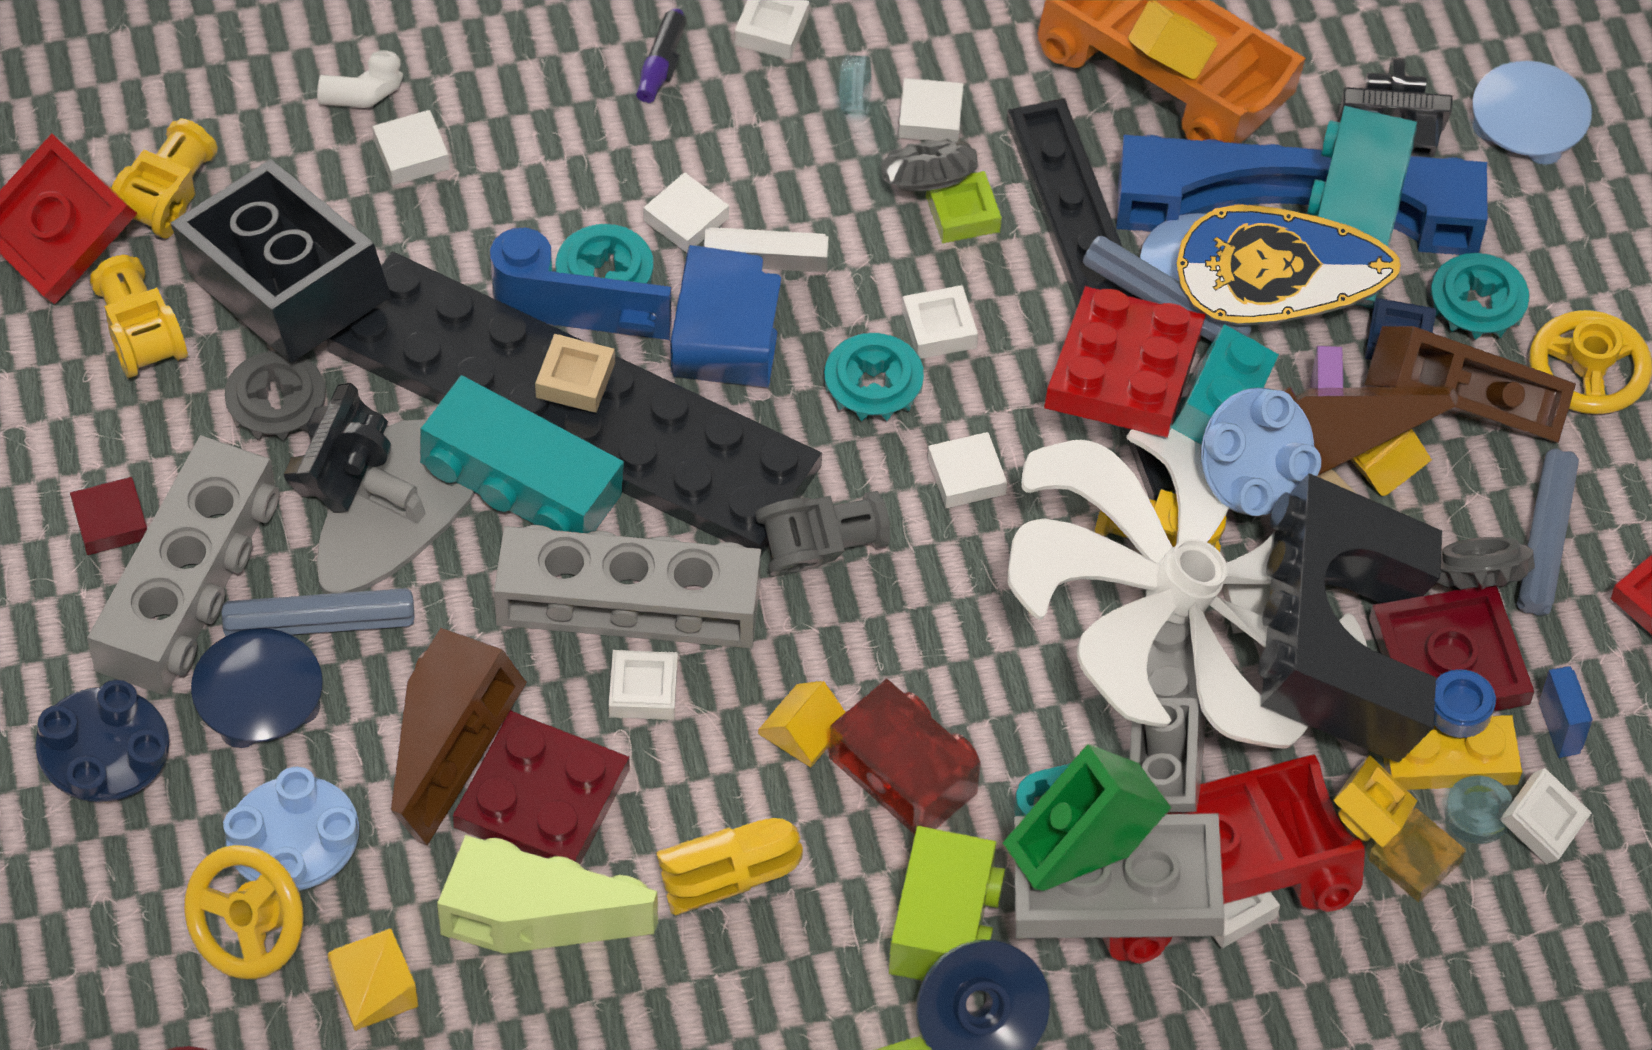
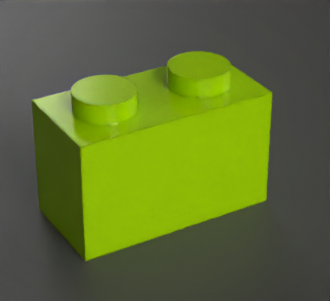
(943, 899)

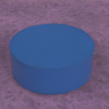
(1463, 703)

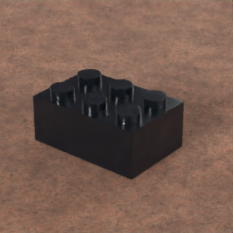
(281, 260)

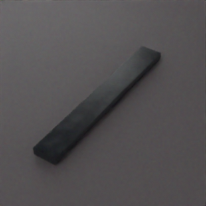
(1074, 218)

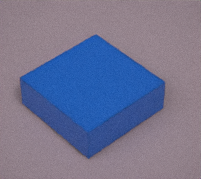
(1565, 711)

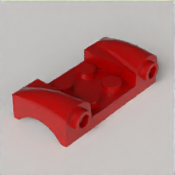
(1273, 836)

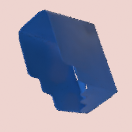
(725, 318)

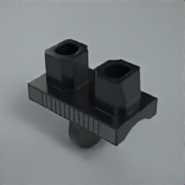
(1403, 98)
(343, 445)

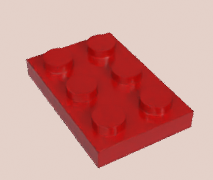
(1125, 361)

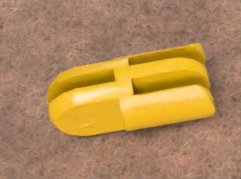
(728, 862)

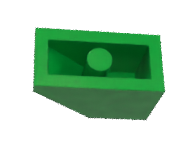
(1086, 819)

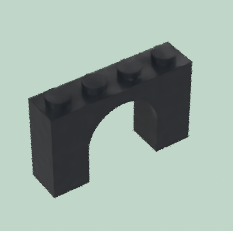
(1310, 660)

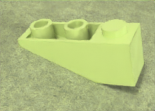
(533, 902)

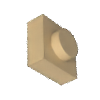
(575, 373)

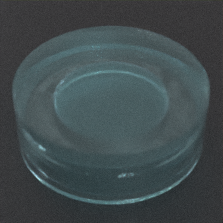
(855, 85)
(1476, 809)

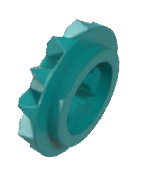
(595, 244)
(1487, 277)
(873, 355)

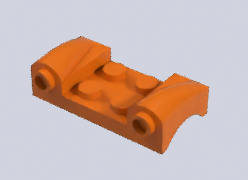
(1232, 95)

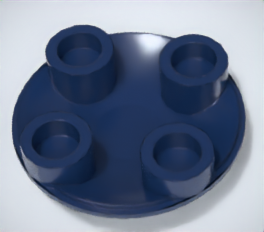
(257, 686)
(102, 742)

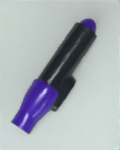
(662, 57)

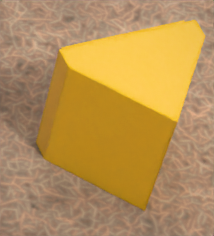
(803, 721)

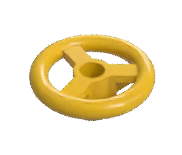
(1593, 348)
(273, 905)

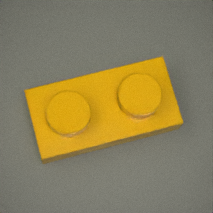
(1445, 759)
(1374, 803)

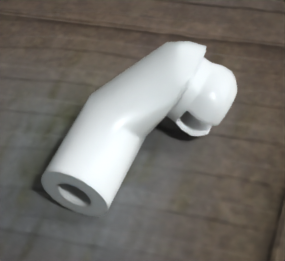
(367, 88)

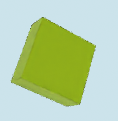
(965, 209)

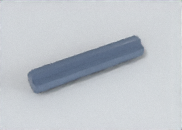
(1144, 280)
(1549, 531)
(321, 612)

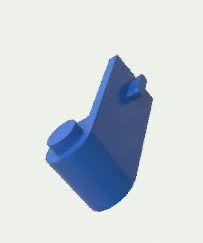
(526, 282)

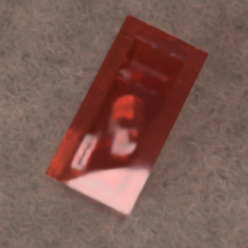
(905, 757)

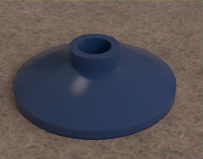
(1014, 1005)

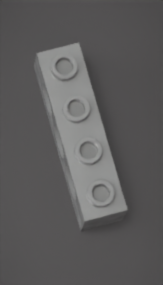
(211, 482)
(651, 609)

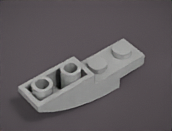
(1175, 752)

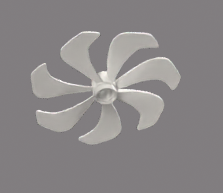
(1176, 580)

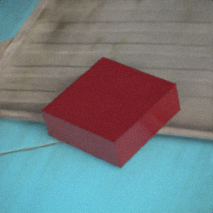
(109, 515)

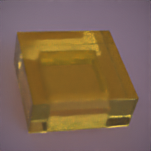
(1418, 856)

